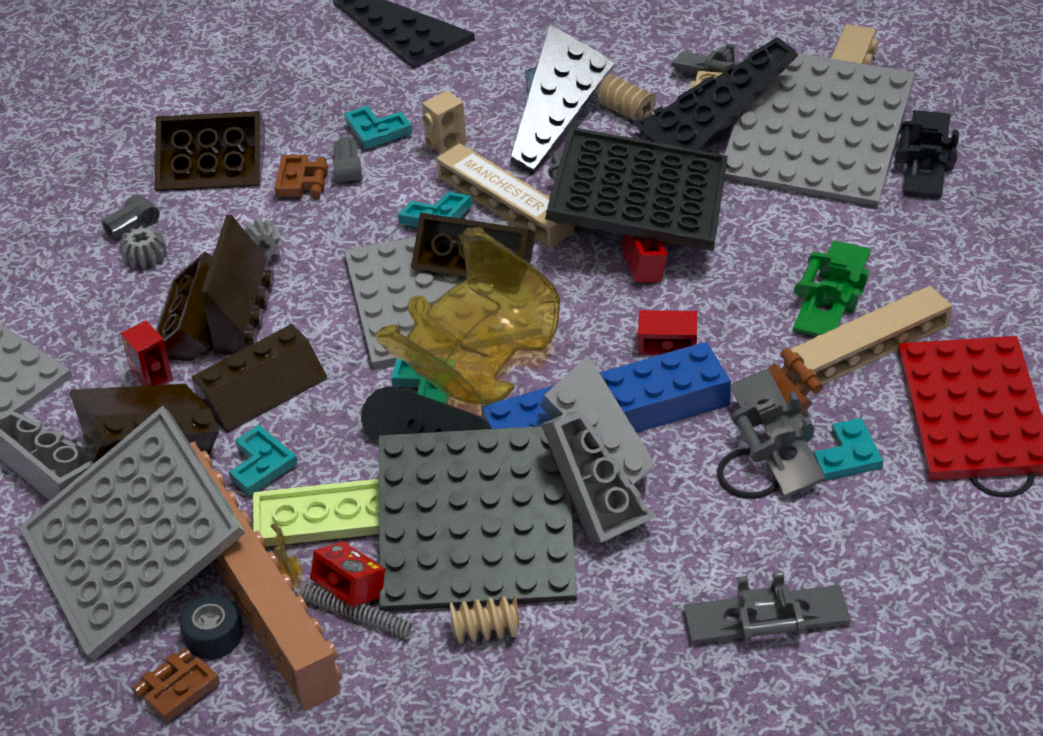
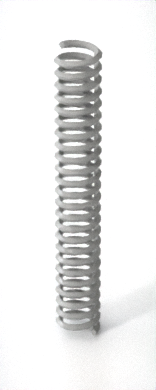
(308, 599)

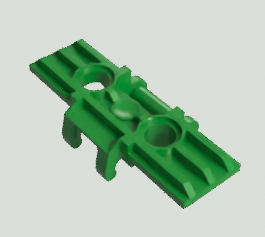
(841, 291)

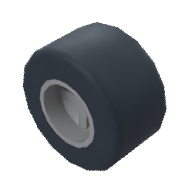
(211, 626)

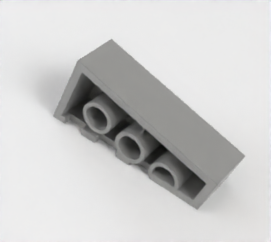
(587, 391)
(41, 455)
(594, 480)

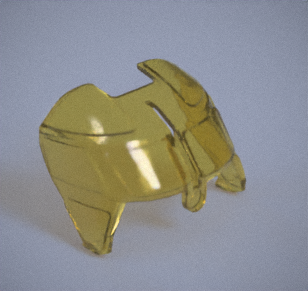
(492, 313)

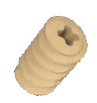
(625, 98)
(485, 619)

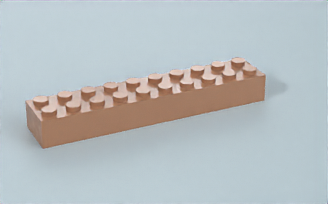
(274, 610)

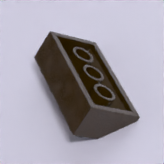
(440, 248)
(183, 317)
(259, 378)

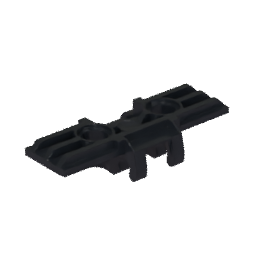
(935, 152)

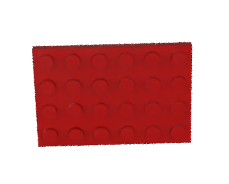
(973, 407)

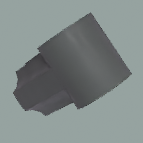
(346, 162)
(135, 213)

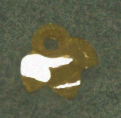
(286, 563)

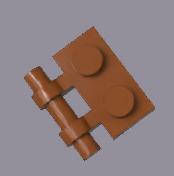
(292, 176)
(807, 378)
(178, 691)

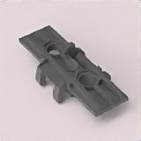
(714, 62)
(785, 426)
(766, 612)

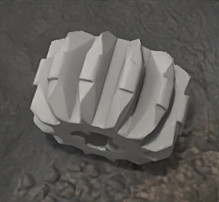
(267, 236)
(142, 247)

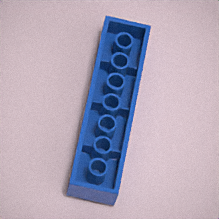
(647, 391)

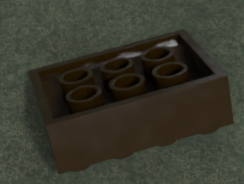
(209, 150)
(235, 289)
(114, 412)

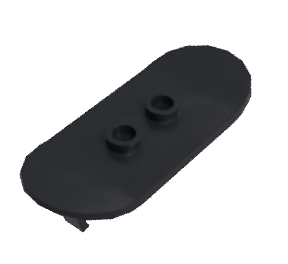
(405, 412)

